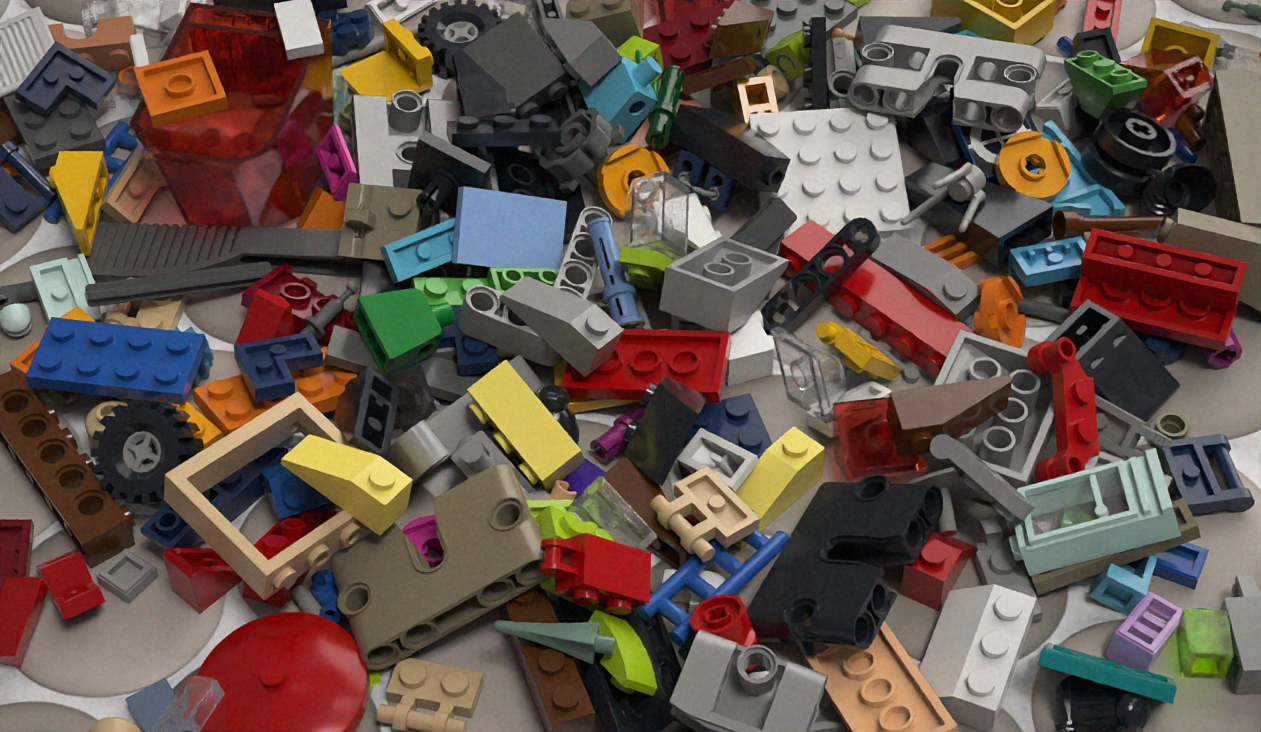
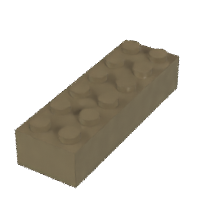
(1234, 144)

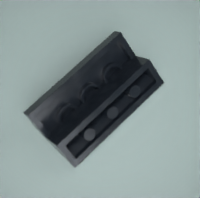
(634, 711)

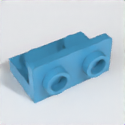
(1046, 262)

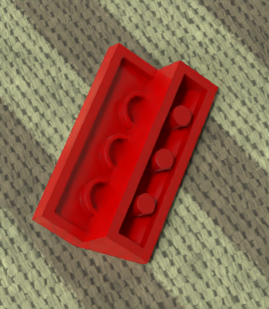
(1161, 288)

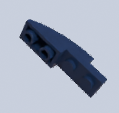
(229, 497)

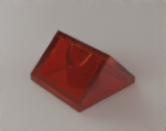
(865, 441)

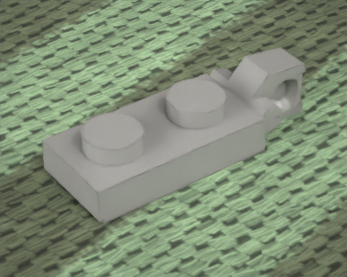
(997, 563)

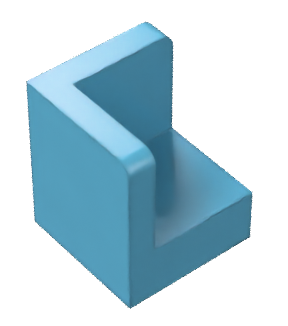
(1123, 585)

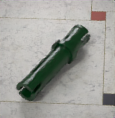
(664, 111)

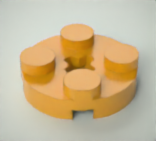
(1030, 146)
(614, 173)

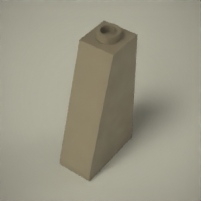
(1218, 238)

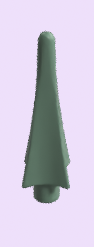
(571, 638)

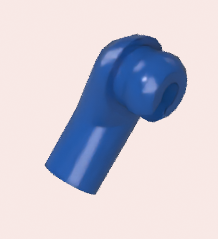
(326, 594)

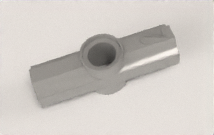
(840, 71)

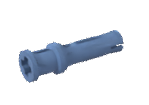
(618, 292)

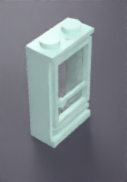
(1094, 514)

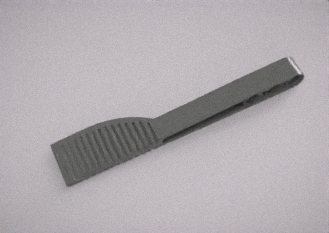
(154, 250)

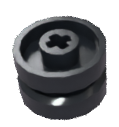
(1125, 148)

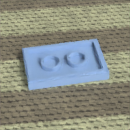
(508, 230)

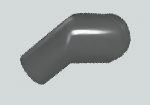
(17, 293)

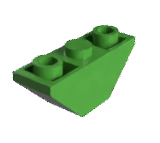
(1102, 83)

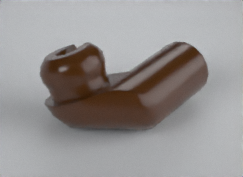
(1188, 125)

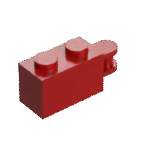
(598, 572)

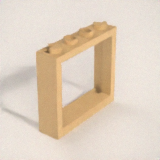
(199, 473)

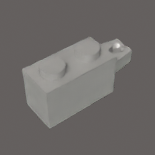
(1245, 630)

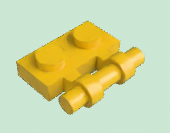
(858, 353)

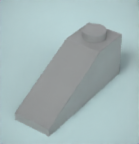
(929, 275)
(566, 322)

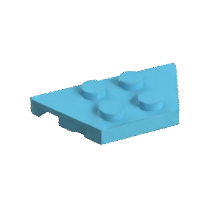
(1081, 191)

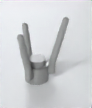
(962, 185)

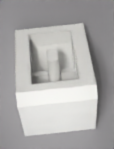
(724, 458)

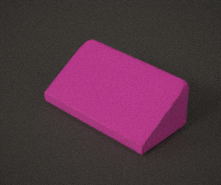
(336, 163)

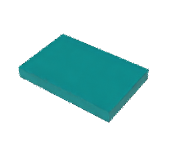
(1108, 672)

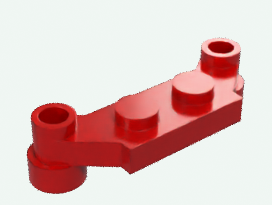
(1072, 408)

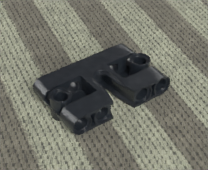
(827, 578)

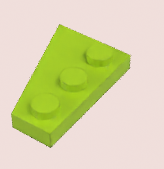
(644, 267)

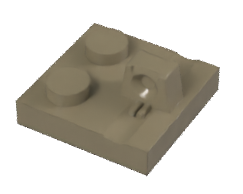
(375, 218)

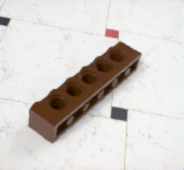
(60, 473)

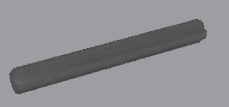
(175, 284)

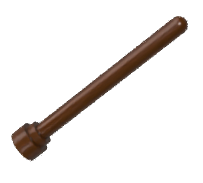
(1072, 224)

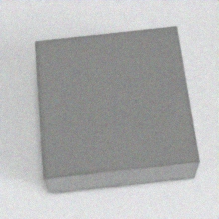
(127, 575)

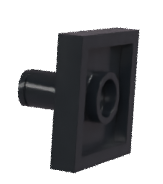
(441, 170)

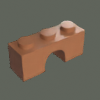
(107, 47)

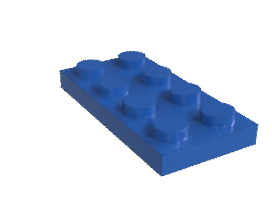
(117, 360)

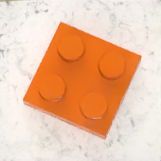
(180, 88)

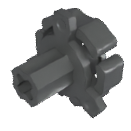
(579, 150)

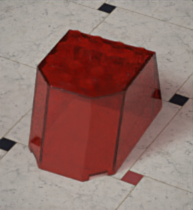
(258, 155)

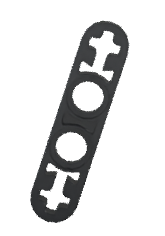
(815, 273)

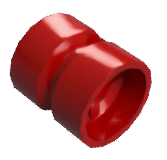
(726, 618)

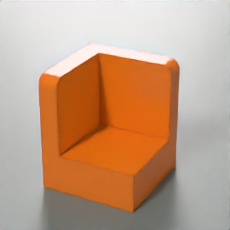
(322, 212)

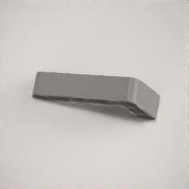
(493, 322)
(434, 442)

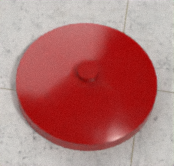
(288, 677)

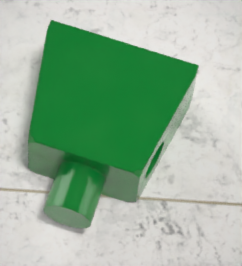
(401, 327)

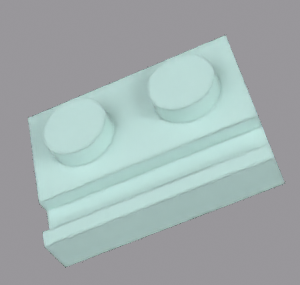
(62, 287)

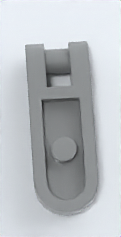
(981, 477)

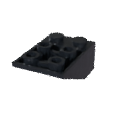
(1117, 360)

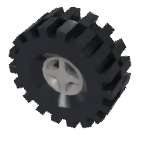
(454, 27)
(127, 453)

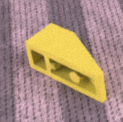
(781, 477)
(353, 480)

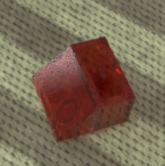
(1172, 81)

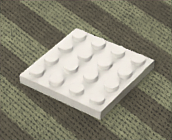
(839, 168)

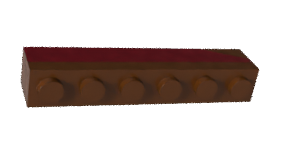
(547, 671)

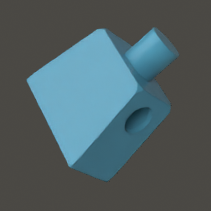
(624, 93)

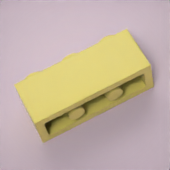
(524, 426)

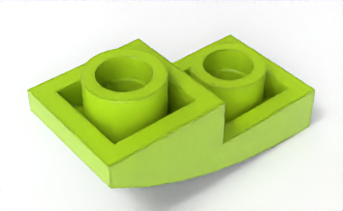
(630, 661)

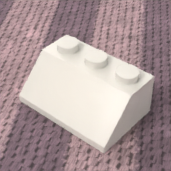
(977, 651)

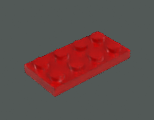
(647, 355)

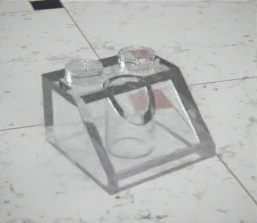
(657, 215)

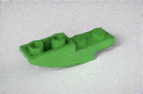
(454, 289)

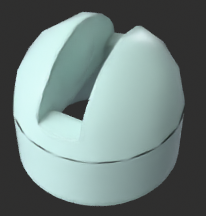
(16, 319)

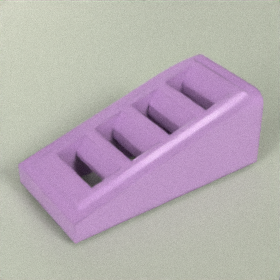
(1142, 635)

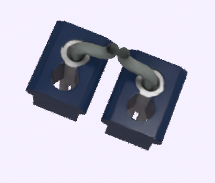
(714, 191)

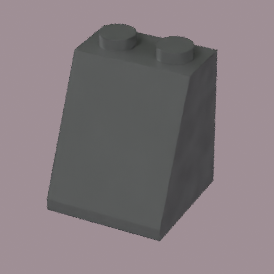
(521, 65)

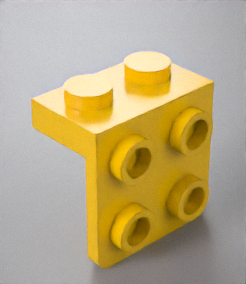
(397, 68)

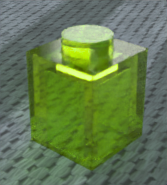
(1204, 643)

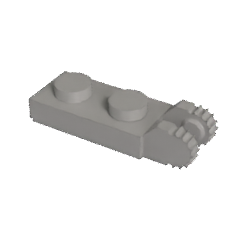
(1122, 431)

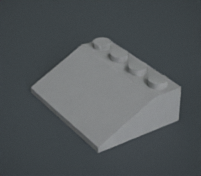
(1019, 434)

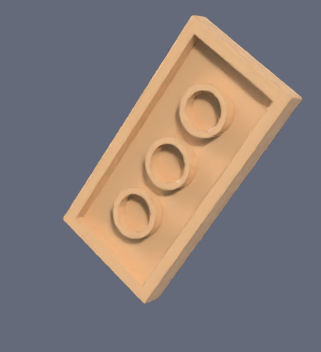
(880, 688)

